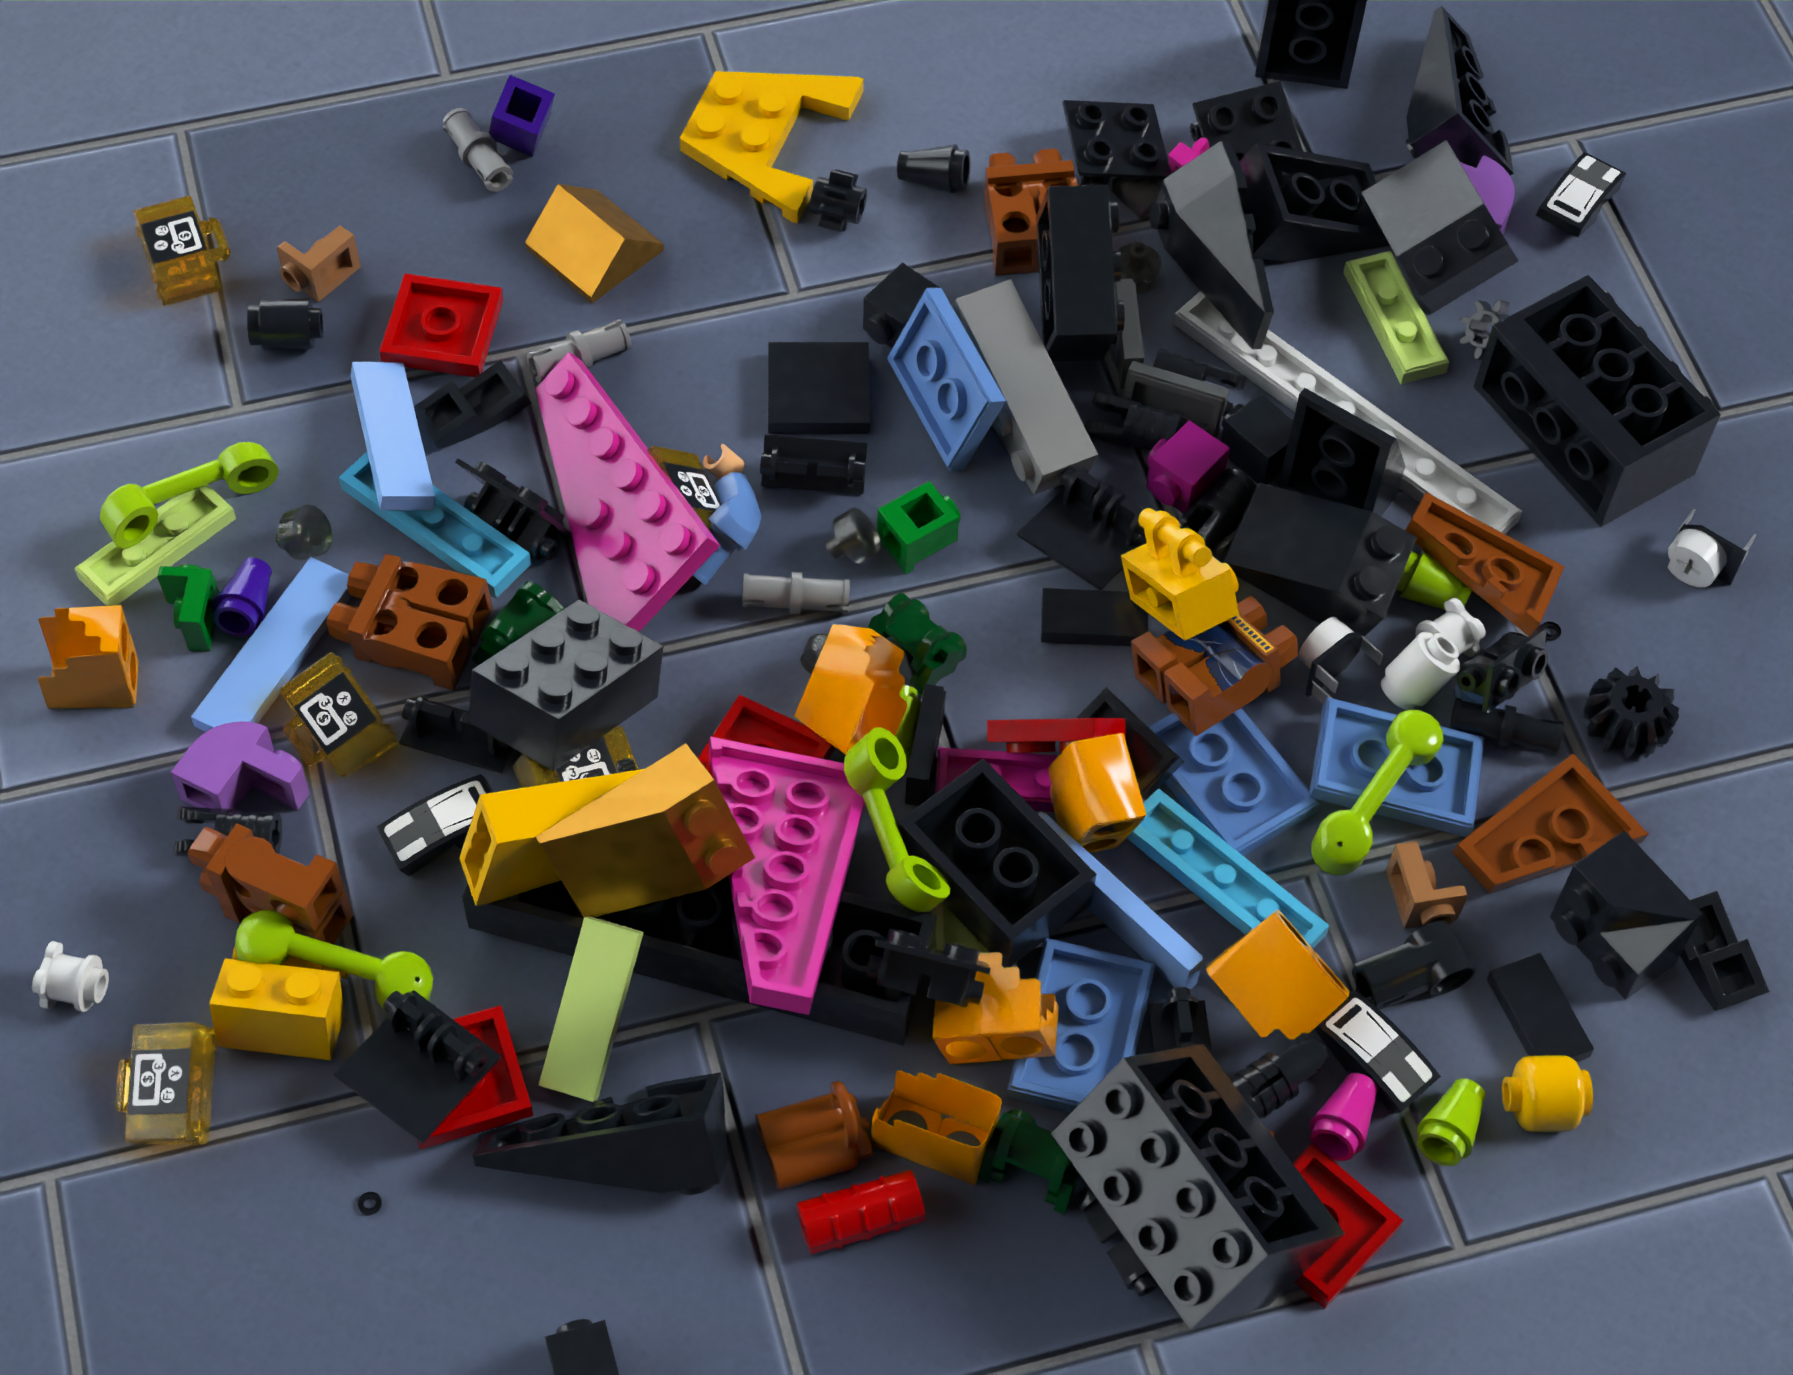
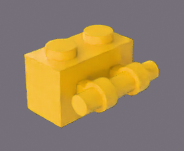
(1179, 577)
(278, 1007)

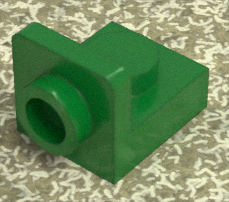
(192, 594)

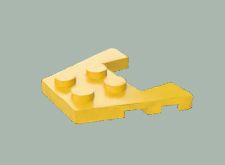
(748, 119)

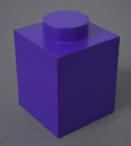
(521, 115)

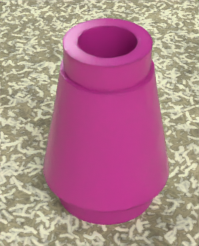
(1345, 1118)

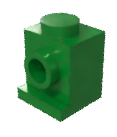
(917, 525)

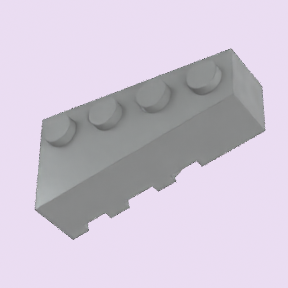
(1038, 415)

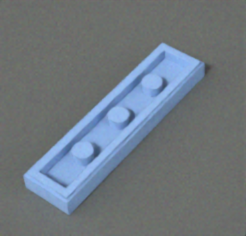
(392, 436)
(275, 648)
(1137, 922)

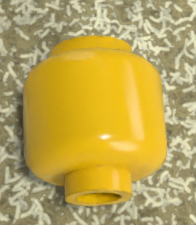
(1548, 1093)

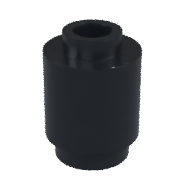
(284, 324)

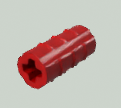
(860, 1212)

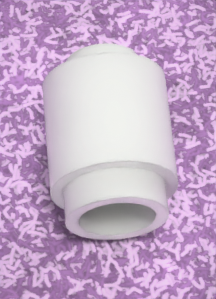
(1420, 670)

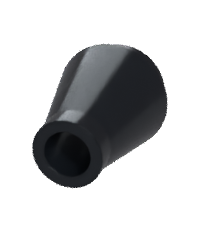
(936, 167)

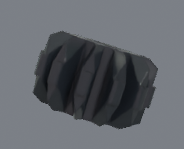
(1631, 712)

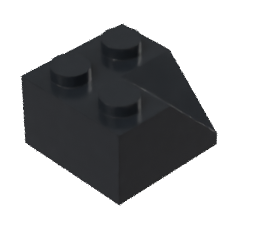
(1624, 915)

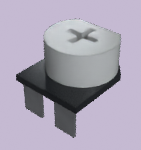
(1702, 555)
(1329, 653)

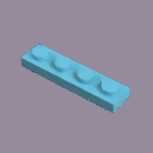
(446, 532)
(1217, 870)

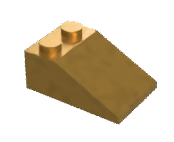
(648, 839)

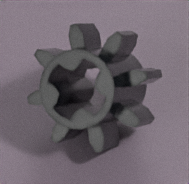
(838, 200)
(1477, 324)

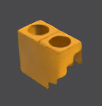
(90, 659)
(853, 687)
(1094, 786)
(1277, 979)
(1007, 1023)
(931, 1099)

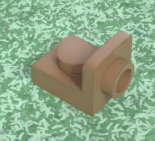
(323, 266)
(1416, 892)

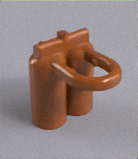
(814, 1137)

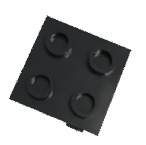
(1246, 119)
(1115, 141)
(515, 511)
(1086, 528)
(417, 1065)

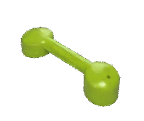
(130, 509)
(1412, 740)
(870, 770)
(271, 939)

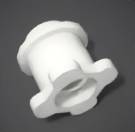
(1457, 626)
(70, 979)

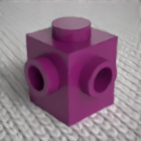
(1185, 466)

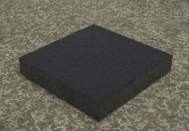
(818, 388)

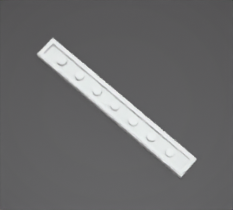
(1286, 372)

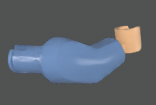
(738, 516)

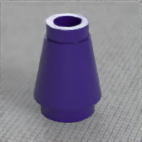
(243, 599)

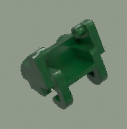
(520, 615)
(933, 647)
(1034, 1149)

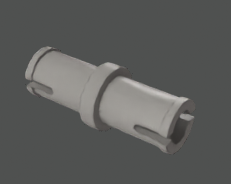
(477, 149)
(586, 346)
(795, 593)

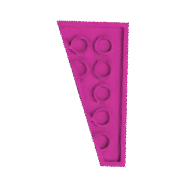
(625, 516)
(802, 833)

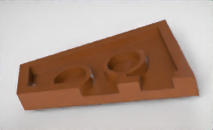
(1487, 561)
(1546, 828)

